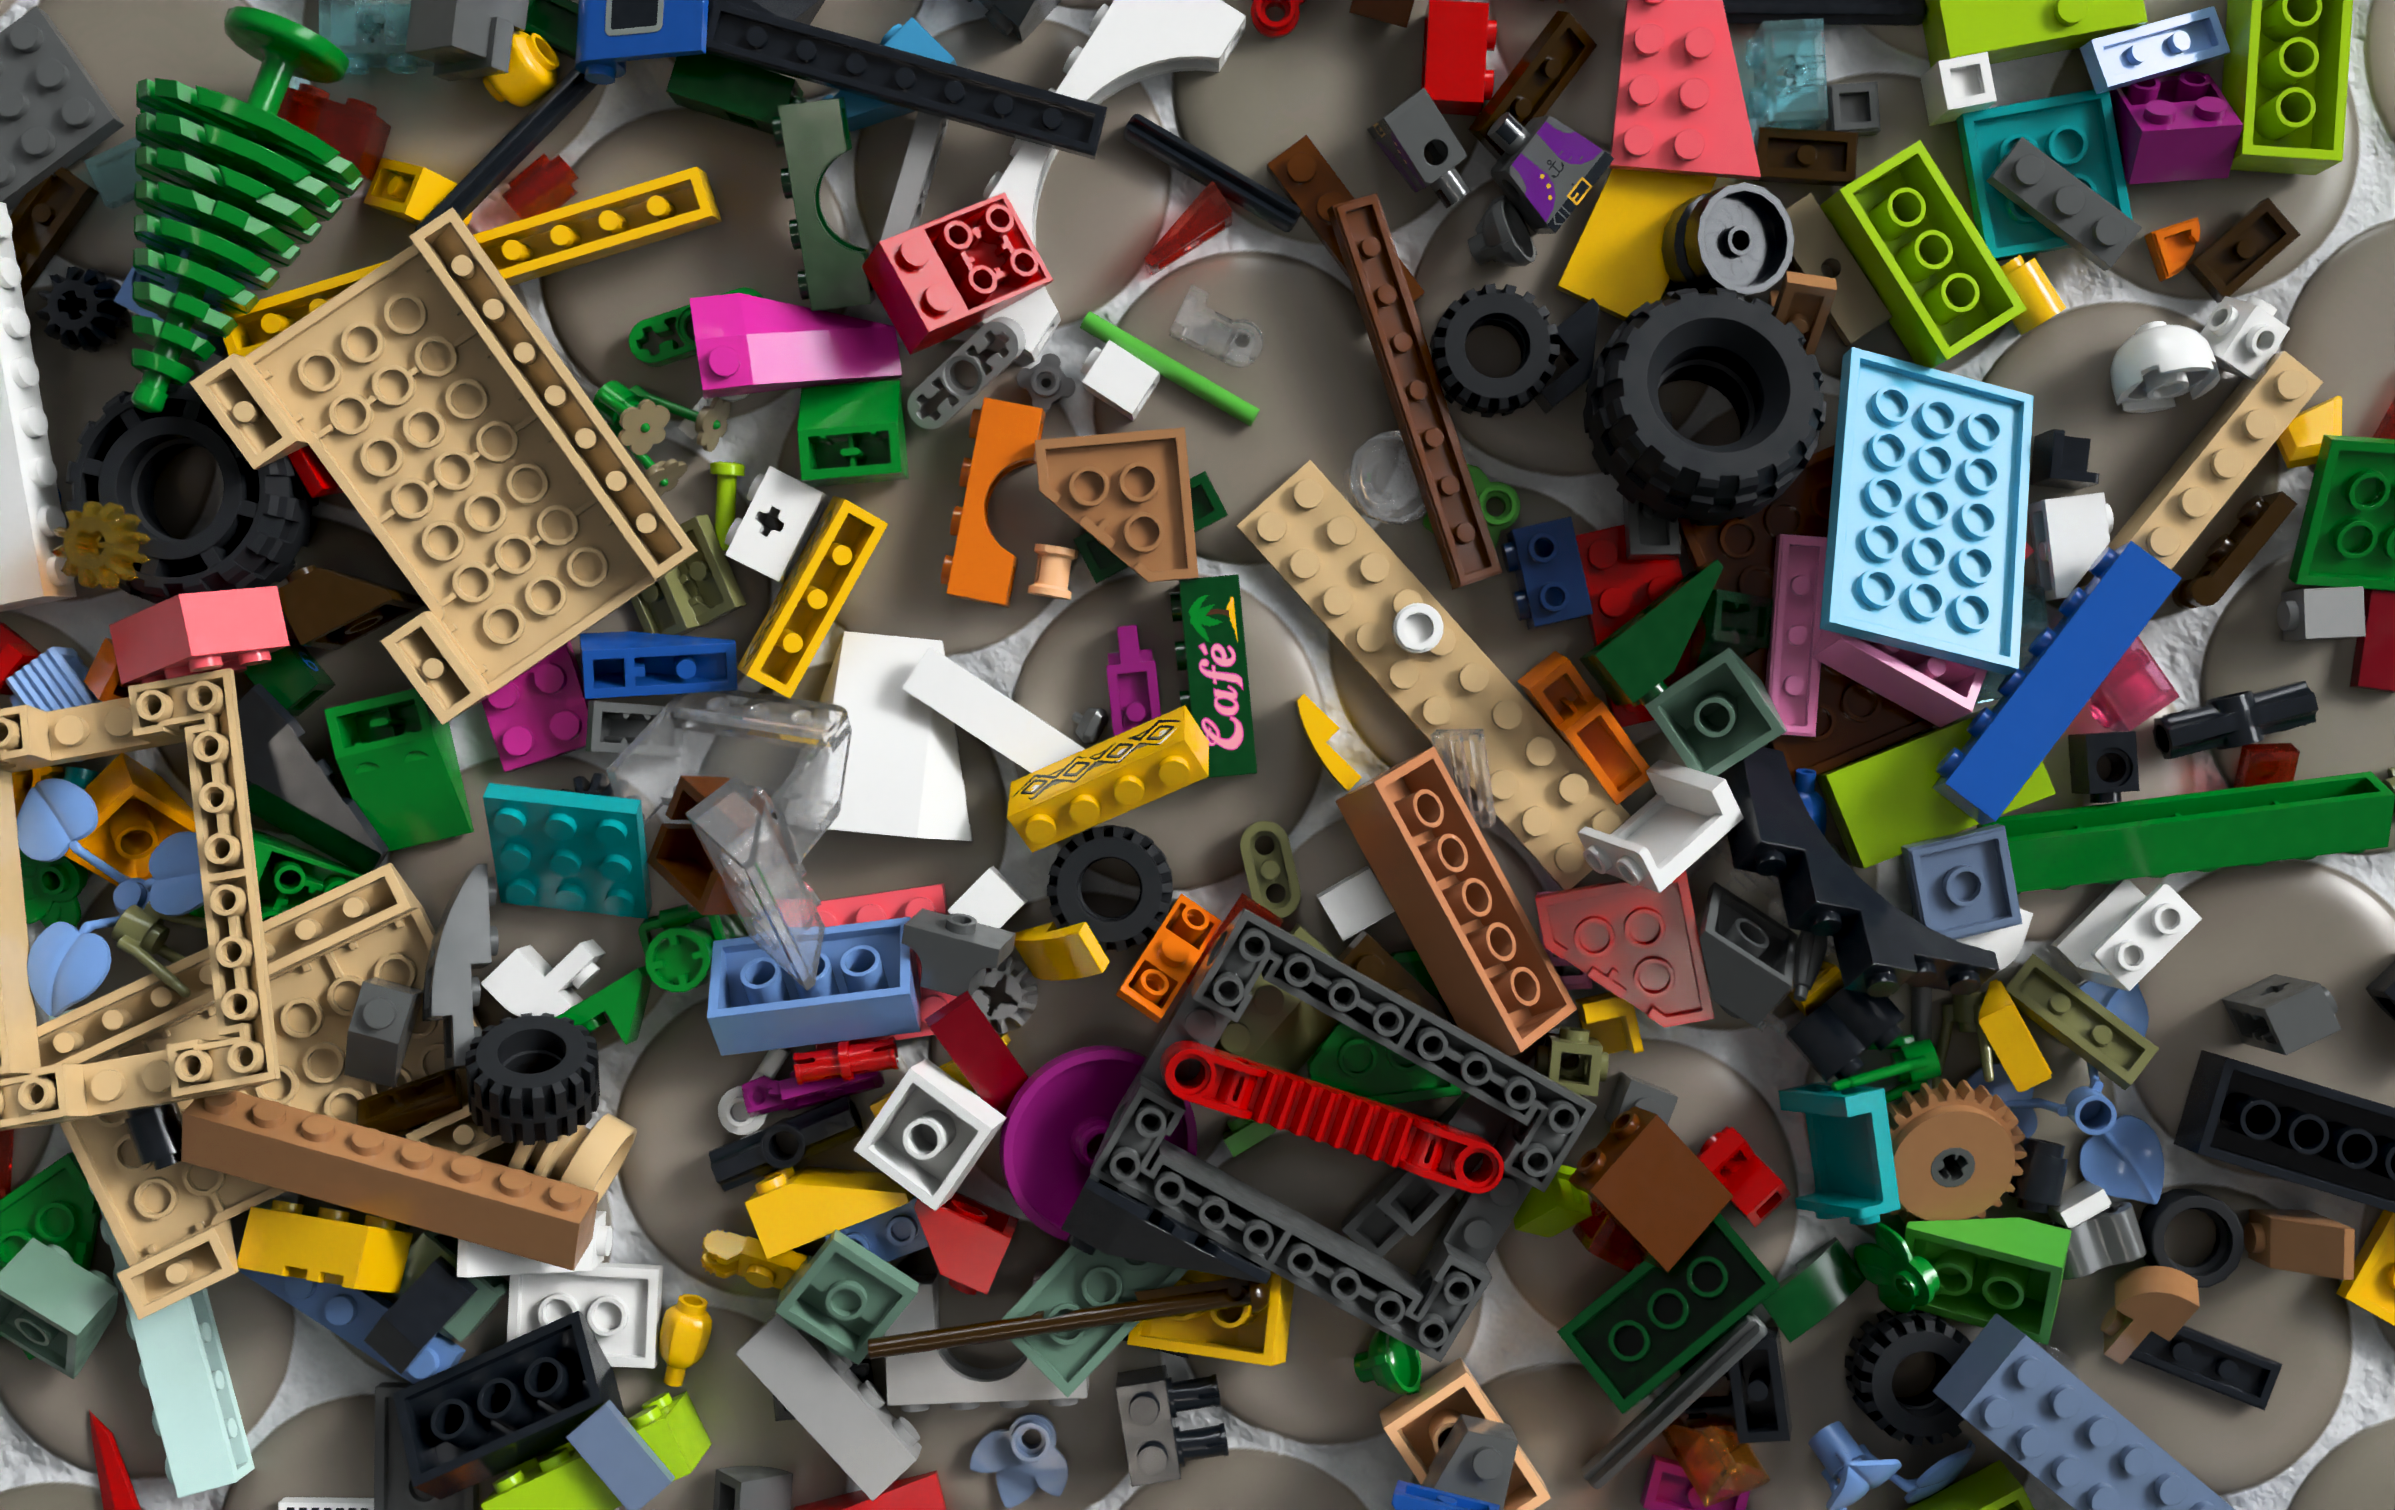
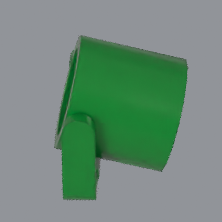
(680, 955)

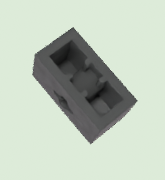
(2282, 1013)

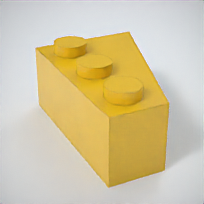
(325, 1247)

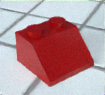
(966, 1240)

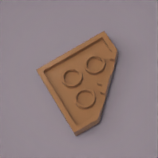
(1127, 495)

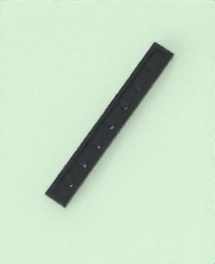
(904, 79)

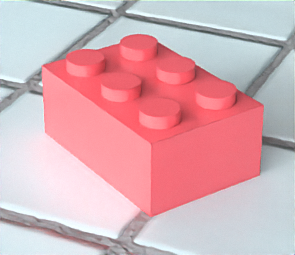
(199, 634)

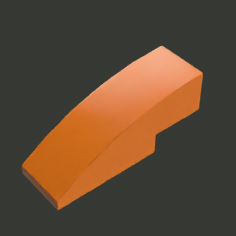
(1585, 726)

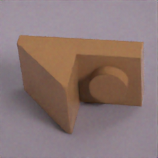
(1806, 303)

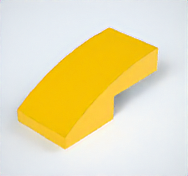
(1319, 730)
(1061, 952)

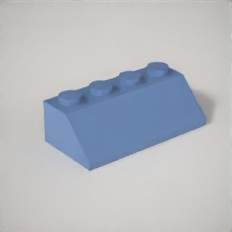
(861, 991)

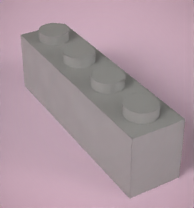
(833, 1404)

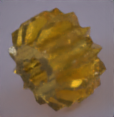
(83, 539)

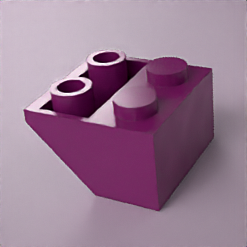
(2175, 129)

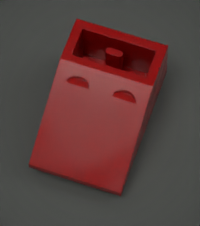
(955, 271)

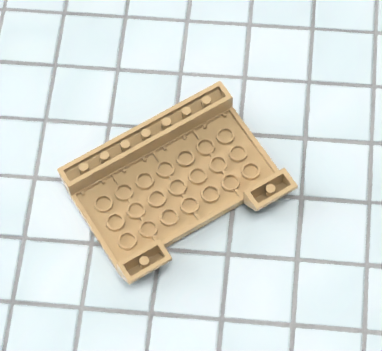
(461, 458)
(318, 954)

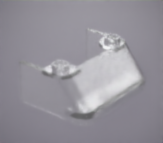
(768, 741)

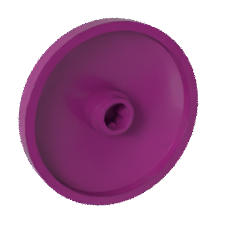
(1060, 1124)

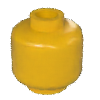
(530, 71)

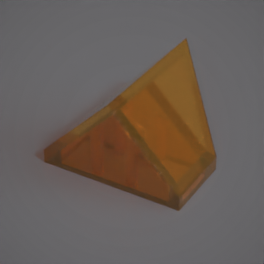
(1715, 1462)

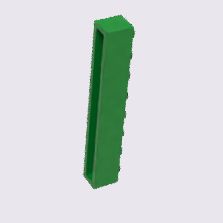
(2198, 831)

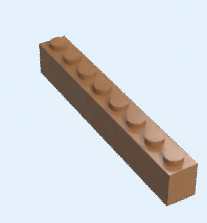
(390, 1177)

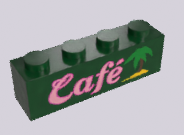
(1216, 670)

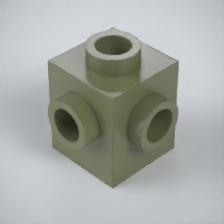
(1590, 1065)

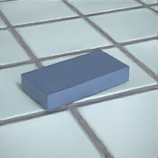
(620, 1457)

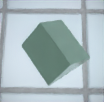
(1717, 714)

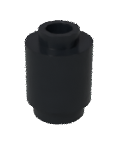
(156, 1134)
(2041, 1177)

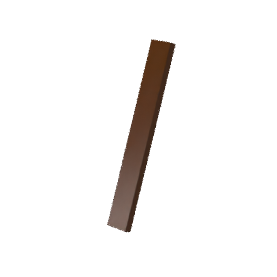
(1414, 390)

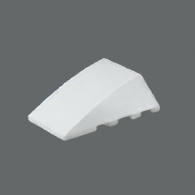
(901, 752)

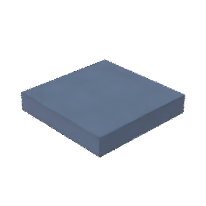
(1963, 882)

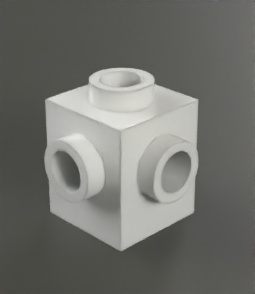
(2244, 335)

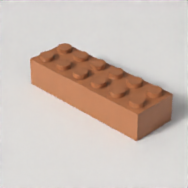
(1456, 904)

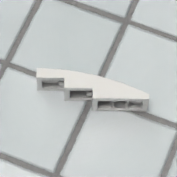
(987, 713)

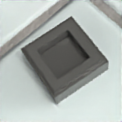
(1853, 108)

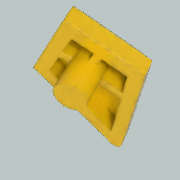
(2304, 435)

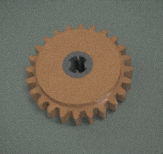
(1953, 1151)

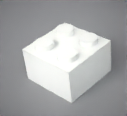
(930, 1134)

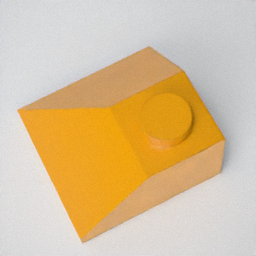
(133, 818)

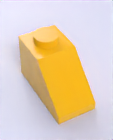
(407, 190)

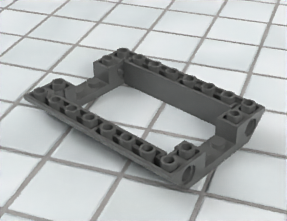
(1417, 1308)

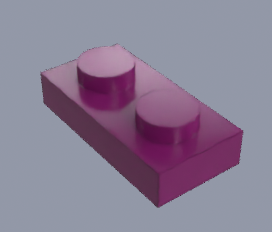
(1670, 1489)

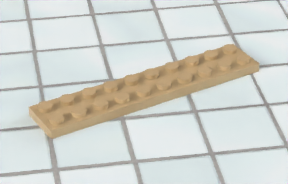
(1356, 592)

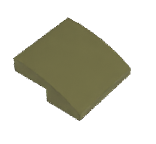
(695, 590)

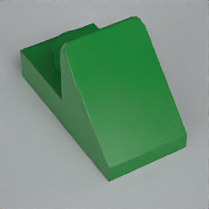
(621, 1000)

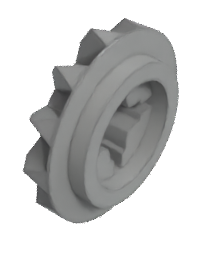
(1020, 986)

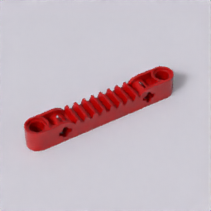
(1332, 1116)

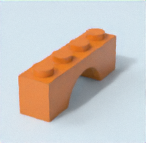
(1003, 443)

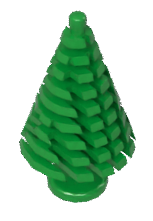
(226, 195)

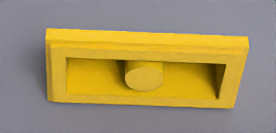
(2012, 1039)

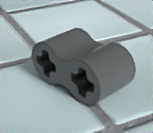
(2103, 1241)

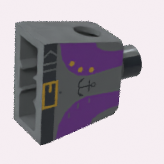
(1417, 127)
(1545, 168)

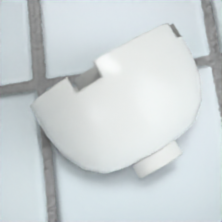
(2162, 365)

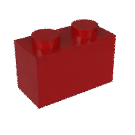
(1455, 55)

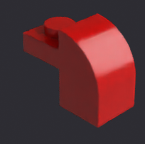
(1750, 1181)

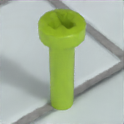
(725, 496)

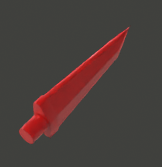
(113, 1477)

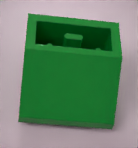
(852, 434)

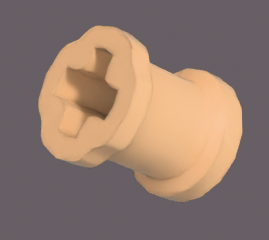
(1052, 571)

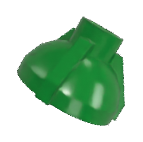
(1390, 1365)

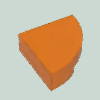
(2173, 247)

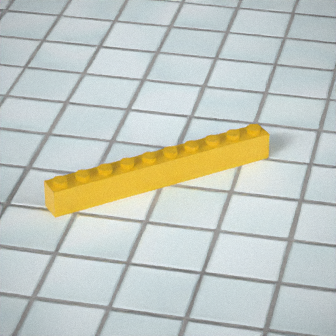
(527, 246)

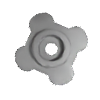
(1060, 384)

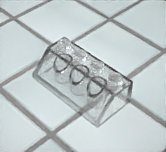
(759, 878)

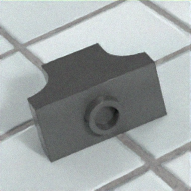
(955, 950)

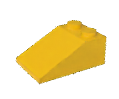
(815, 1201)
(1225, 1332)

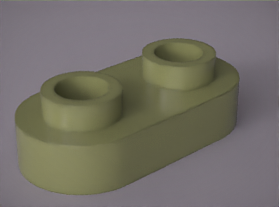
(1270, 868)

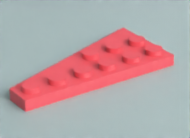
(1680, 93)

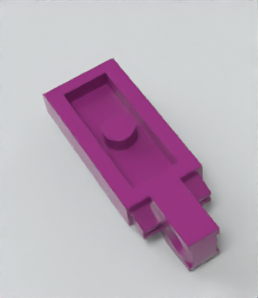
(1132, 682)
(767, 1096)

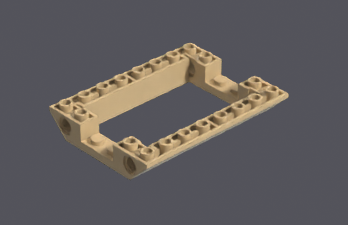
(156, 714)

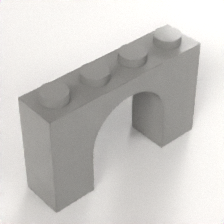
(942, 1378)

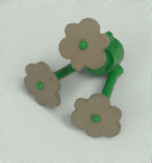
(640, 421)

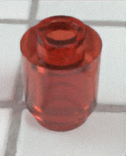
(541, 187)

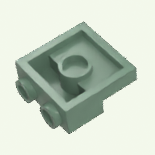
(845, 1296)

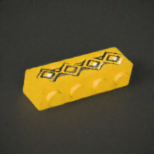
(812, 596)
(1108, 779)

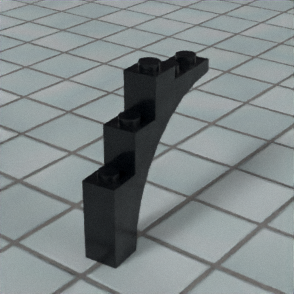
(1822, 895)

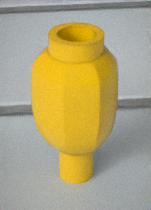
(684, 1336)

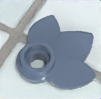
(1020, 1464)

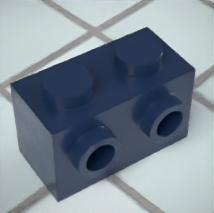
(1547, 573)

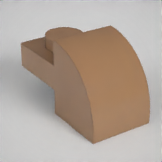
(2148, 1301)

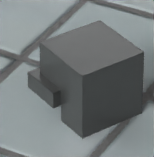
(465, 35)

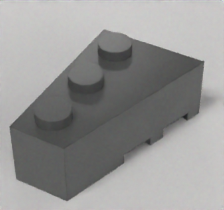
(1475, 1460)

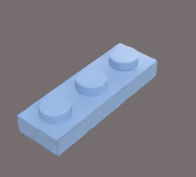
(2155, 50)

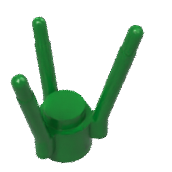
(1912, 1062)

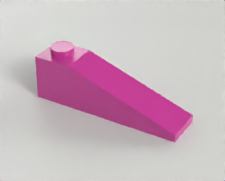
(773, 345)

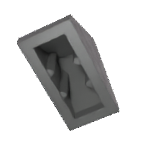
(616, 725)

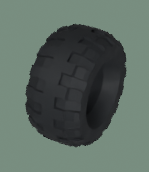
(1741, 355)
(261, 511)

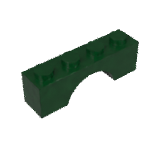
(814, 138)

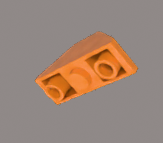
(1168, 958)

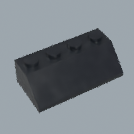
(503, 1406)

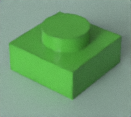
(1245, 1134)

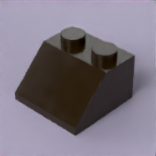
(339, 608)

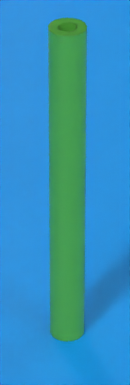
(1171, 369)

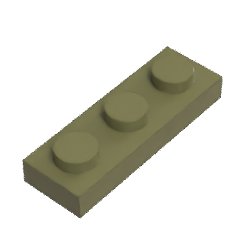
(2080, 1022)

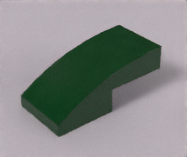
(1814, 1290)

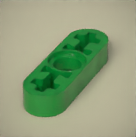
(660, 325)

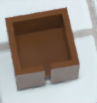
(680, 855)

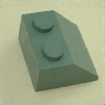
(54, 1306)

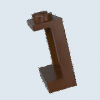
(1651, 1186)

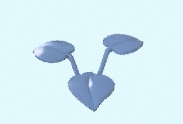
(71, 962)
(2124, 1149)
(1863, 1471)

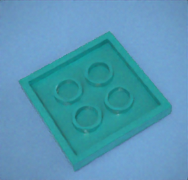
(2072, 131)
(568, 850)

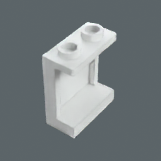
(1668, 831)
(2125, 934)

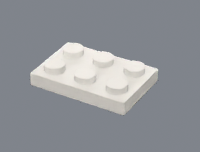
(615, 1299)

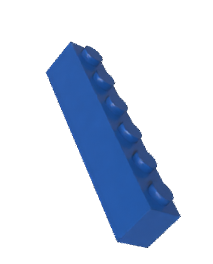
(2055, 682)

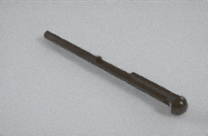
(1149, 1305)

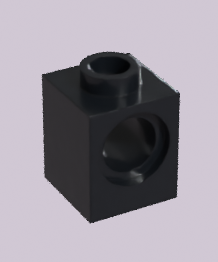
(2121, 751)

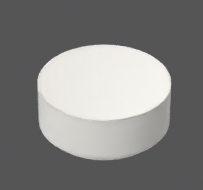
(1417, 628)

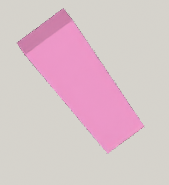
(1795, 631)

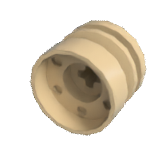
(584, 1158)

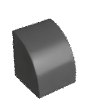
(752, 1488)

